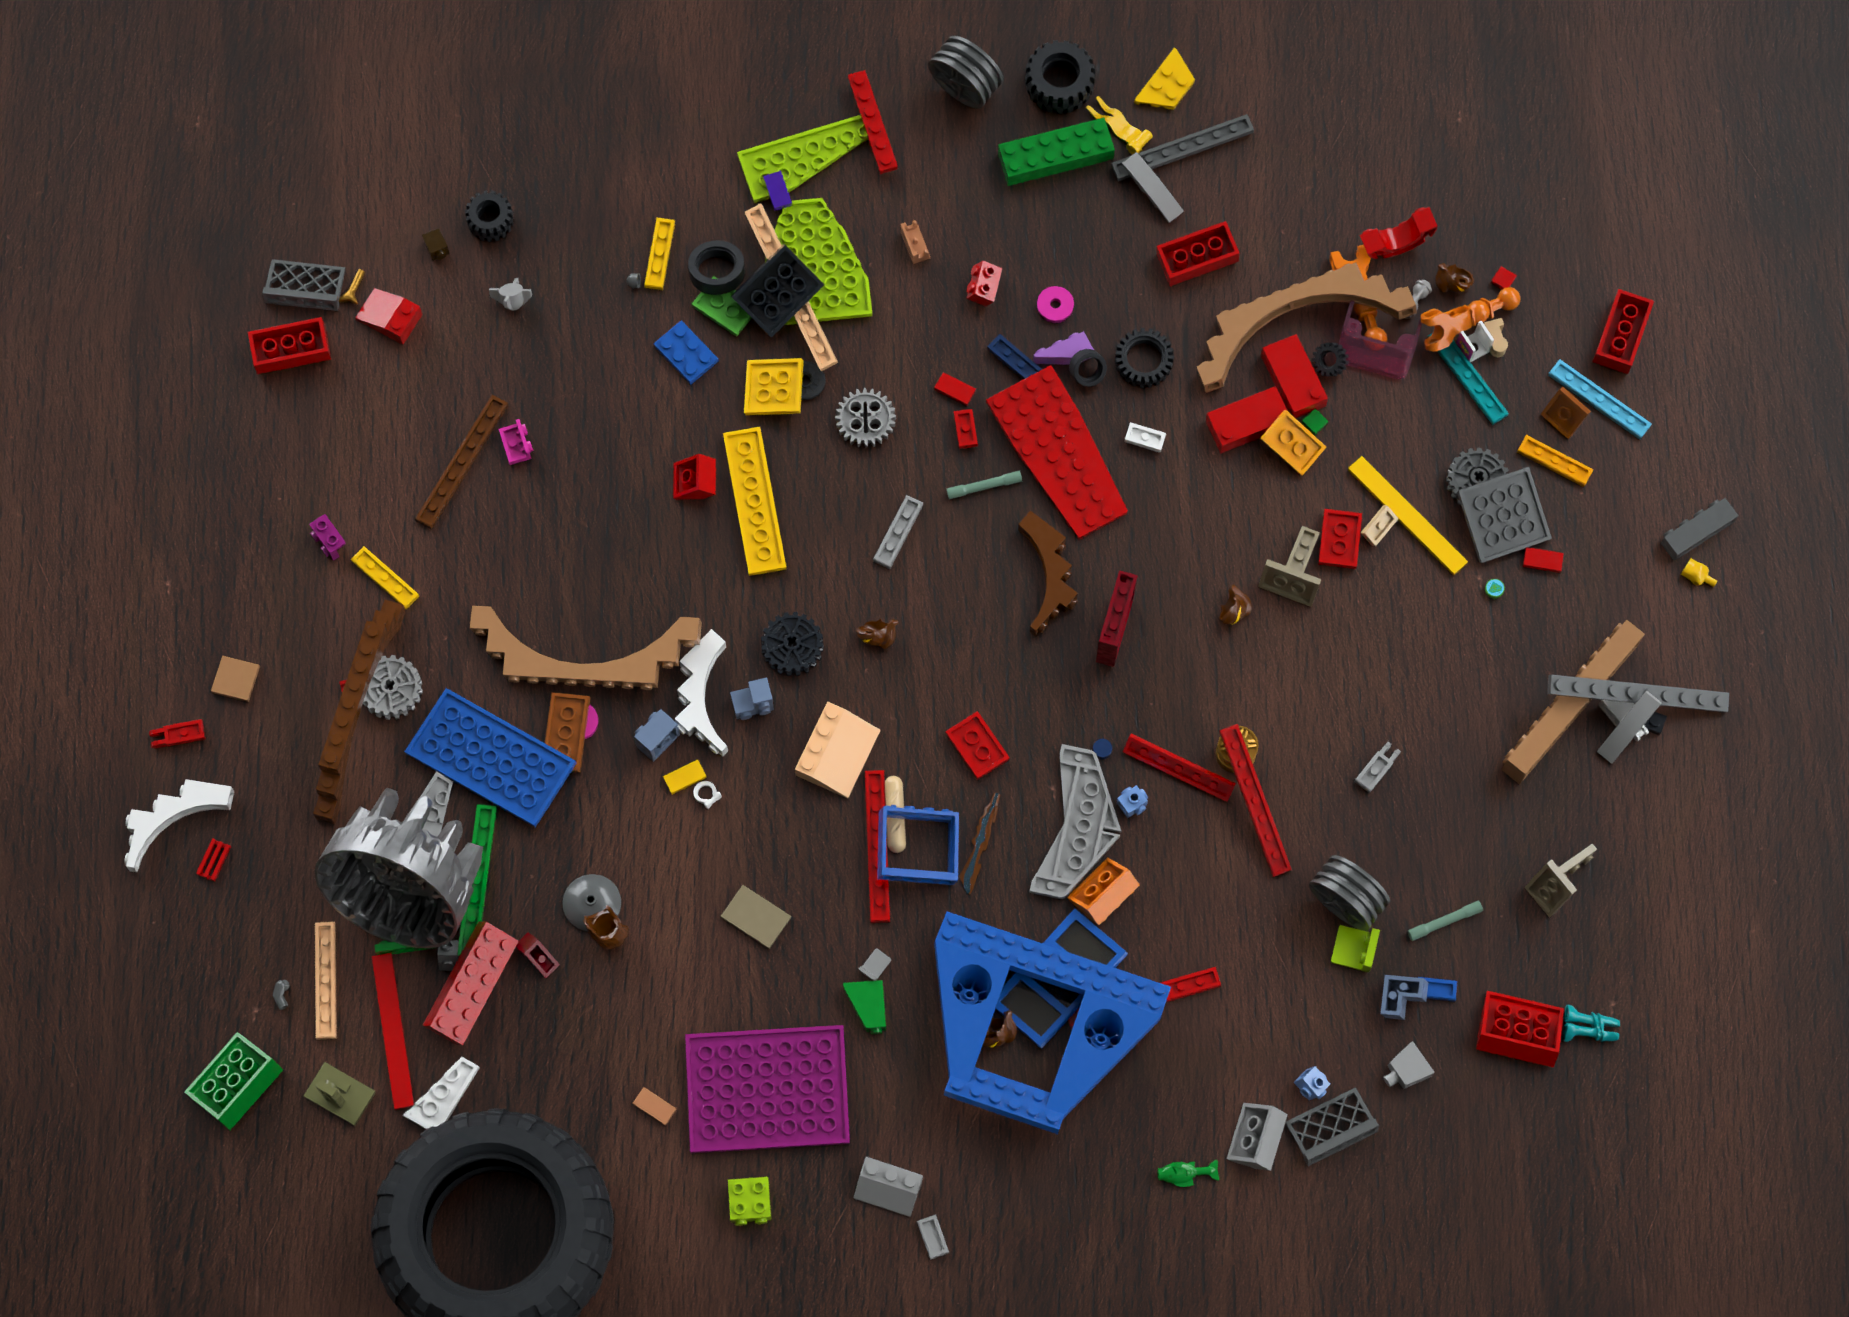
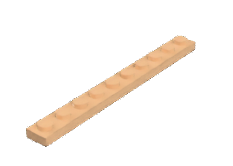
(805, 316)

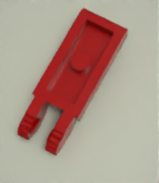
(178, 733)

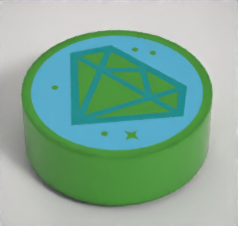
(1494, 588)

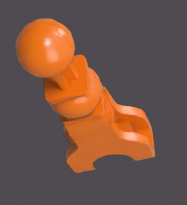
(1364, 312)
(1462, 318)

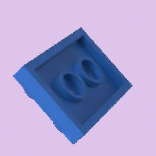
(686, 352)

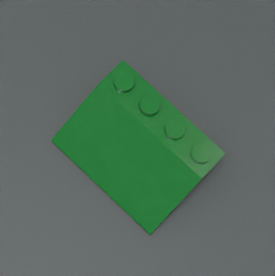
(233, 1080)

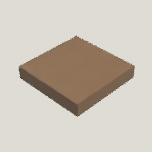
(235, 678)

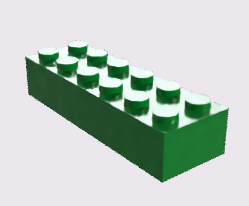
(1056, 151)

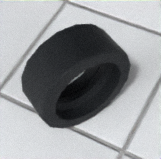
(1081, 356)

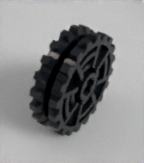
(792, 629)

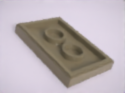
(756, 917)

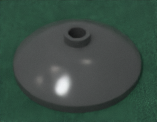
(577, 893)

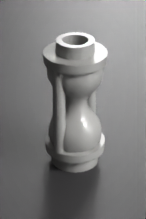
(1420, 290)

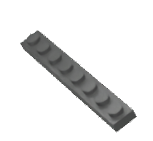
(1189, 145)

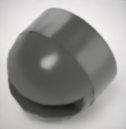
(634, 280)

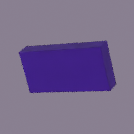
(777, 190)

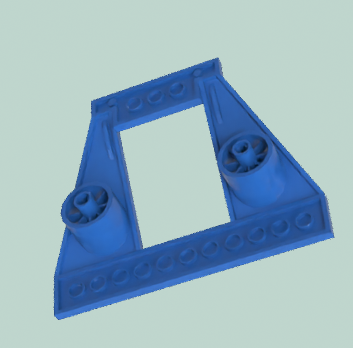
(1114, 1010)

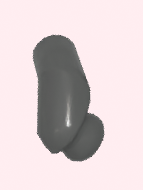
(278, 994)

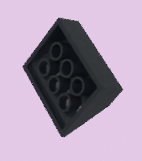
(777, 290)

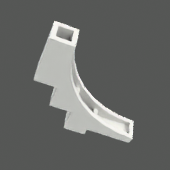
(697, 665)
(167, 809)

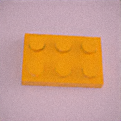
(1293, 442)

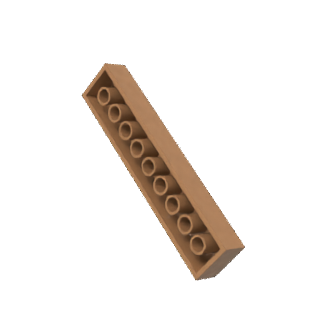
(1566, 709)

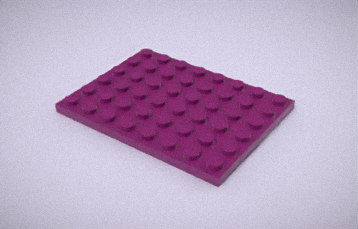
(767, 1089)

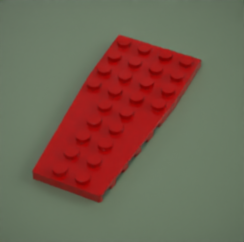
(1058, 450)

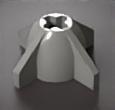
(511, 295)

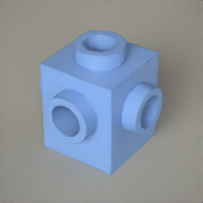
(1132, 801)
(1312, 1083)

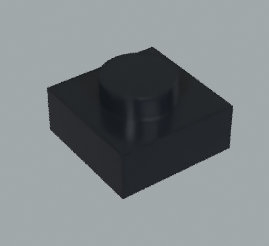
(1656, 723)

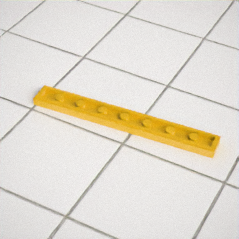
(1408, 516)

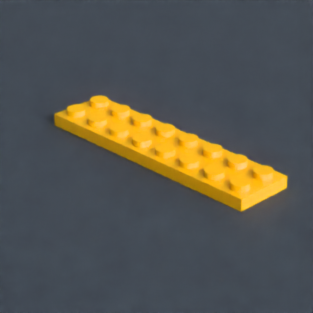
(754, 501)

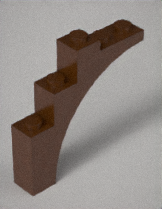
(1047, 544)

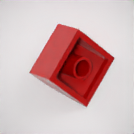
(694, 477)

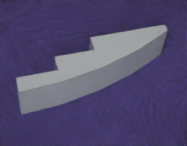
(1152, 187)
(1629, 727)

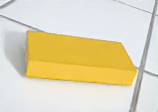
(684, 777)

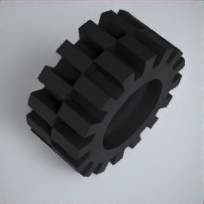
(1320, 359)

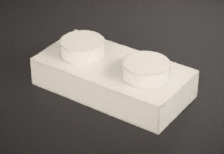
(1145, 437)

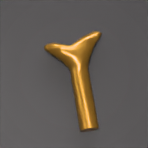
(350, 294)

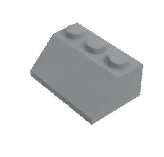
(1257, 1136)
(888, 1186)

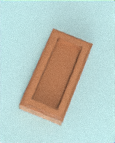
(654, 1106)

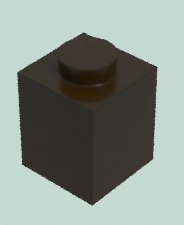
(435, 244)

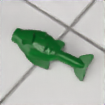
(1182, 1173)

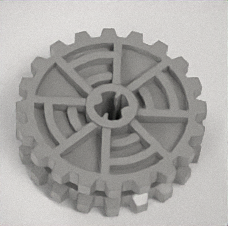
(405, 691)

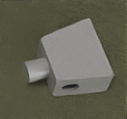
(1408, 1068)

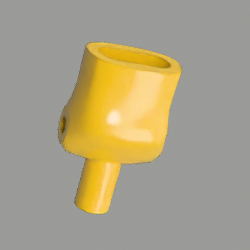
(1697, 573)

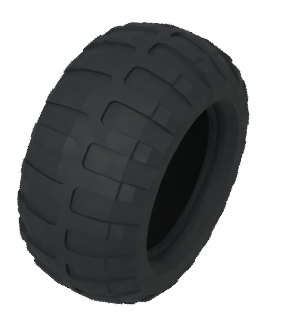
(480, 1145)

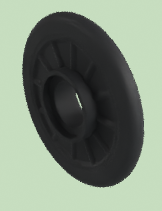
(817, 381)

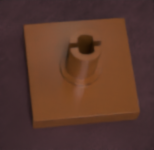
(1565, 412)

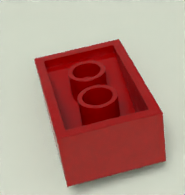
(390, 315)

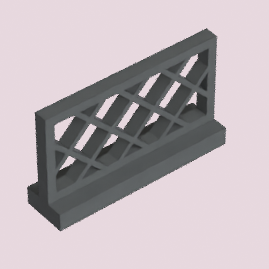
(301, 296)
(1343, 1139)

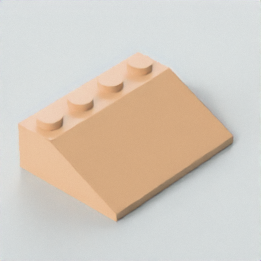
(837, 750)

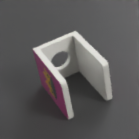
(1481, 337)

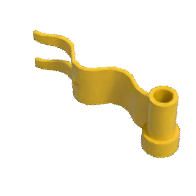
(1121, 128)

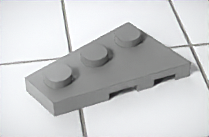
(438, 792)

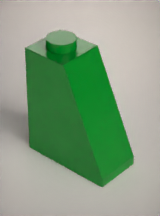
(868, 1003)

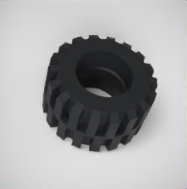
(484, 203)

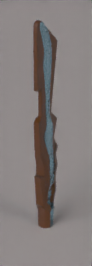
(980, 841)

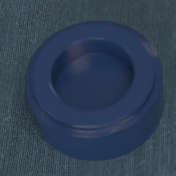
(1102, 748)

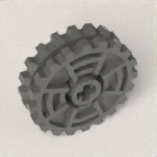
(1473, 465)

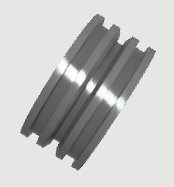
(965, 72)
(1349, 892)

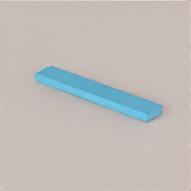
(1599, 399)

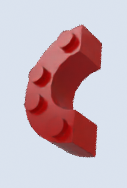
(1401, 238)

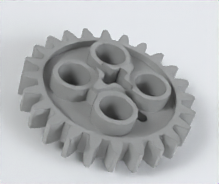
(883, 417)

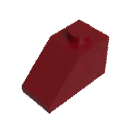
(537, 955)

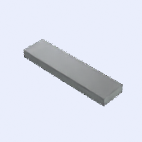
(898, 532)

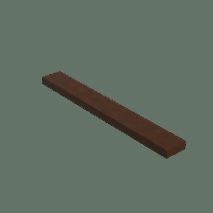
(461, 462)

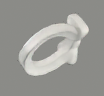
(707, 803)

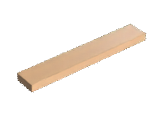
(325, 980)

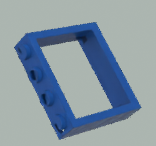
(919, 876)

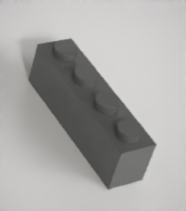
(1699, 529)

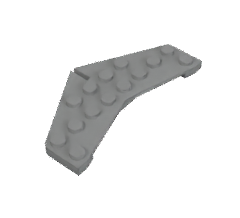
(1082, 837)

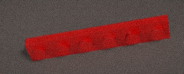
(872, 122)
(1179, 767)

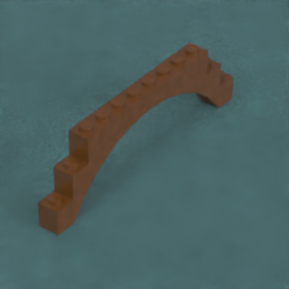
(338, 743)

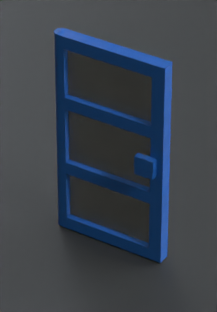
(1042, 1007)

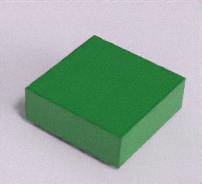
(1314, 422)

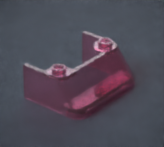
(1375, 354)

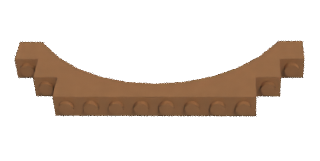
(1334, 286)
(637, 669)

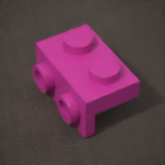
(515, 443)

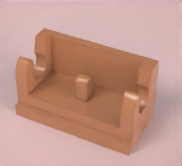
(914, 242)

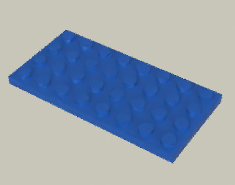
(490, 757)

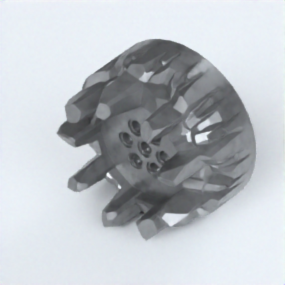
(399, 876)

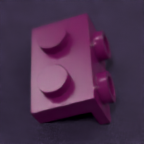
(328, 536)

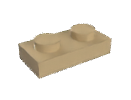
(1379, 525)

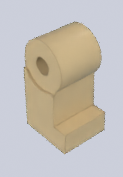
(1500, 343)

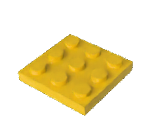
(773, 386)

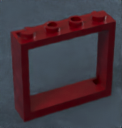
(1116, 618)

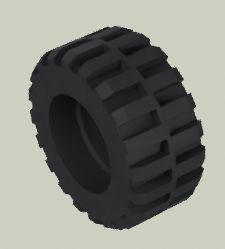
(1066, 56)

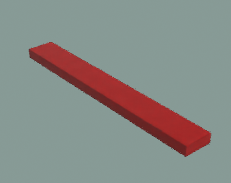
(1255, 800)
(877, 888)
(1183, 986)
(393, 1031)

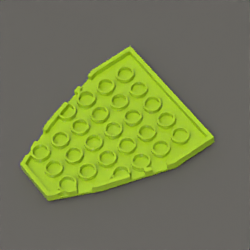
(825, 249)

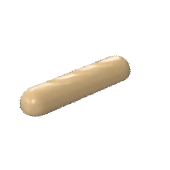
(895, 827)

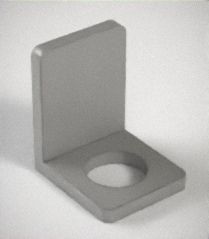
(875, 964)

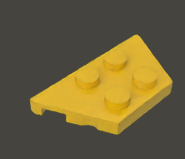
(1167, 84)

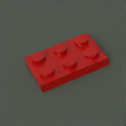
(1340, 538)
(977, 745)

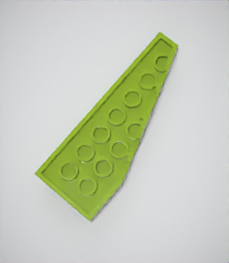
(799, 155)

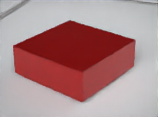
(1503, 278)

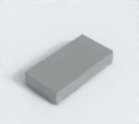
(933, 1237)

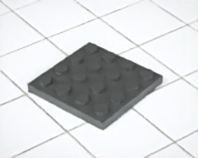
(1504, 514)

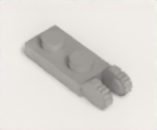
(1376, 768)

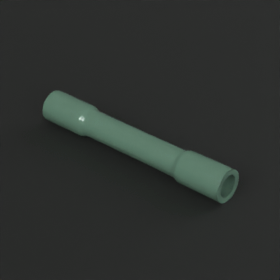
(1005, 479)
(1464, 912)

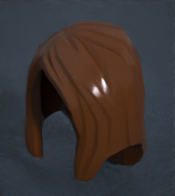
(606, 928)

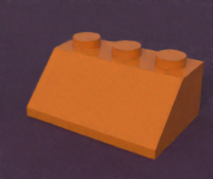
(1103, 890)

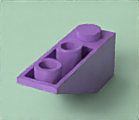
(1062, 351)

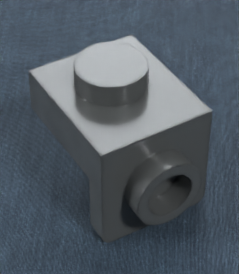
(448, 955)

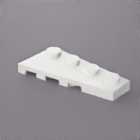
(443, 1096)

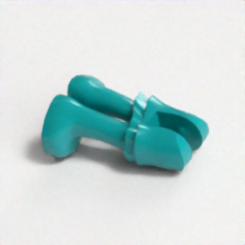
(1597, 1022)

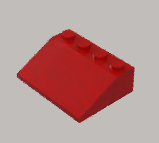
(1520, 1029)

